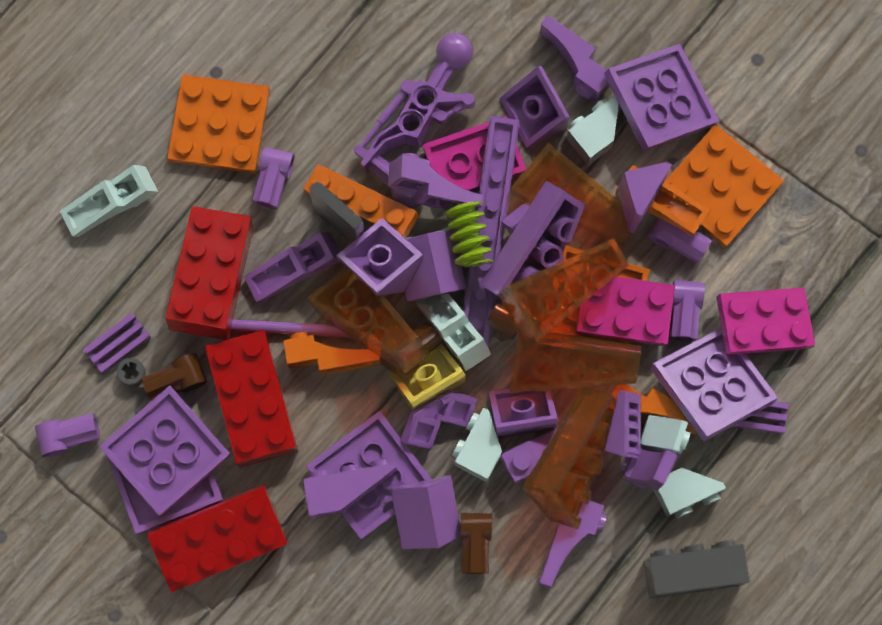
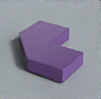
(426, 419)

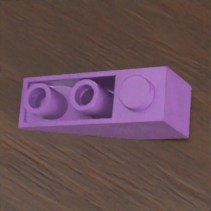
(337, 492)

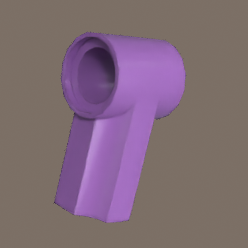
(274, 169)
(669, 237)
(686, 305)
(59, 435)

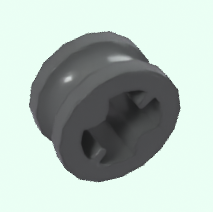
(123, 376)

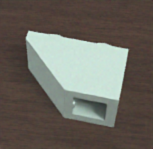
(596, 132)
(664, 434)
(481, 449)
(686, 489)

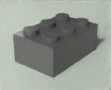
(696, 569)

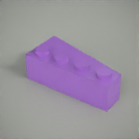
(537, 239)

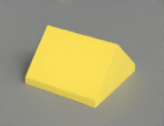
(433, 377)

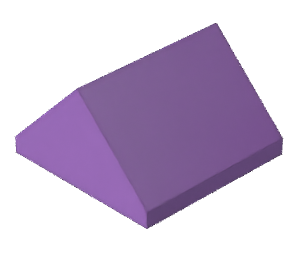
(537, 108)
(639, 190)
(382, 259)
(437, 270)
(522, 412)
(426, 513)

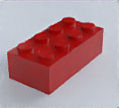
(209, 273)
(251, 398)
(217, 538)

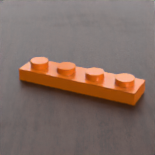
(364, 201)

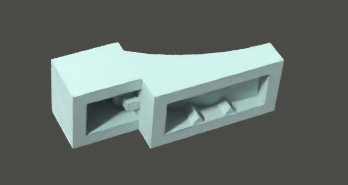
(109, 199)
(454, 329)

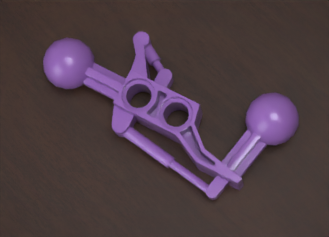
(453, 53)

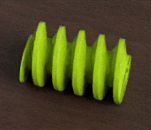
(468, 235)

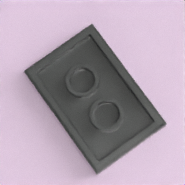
(336, 212)

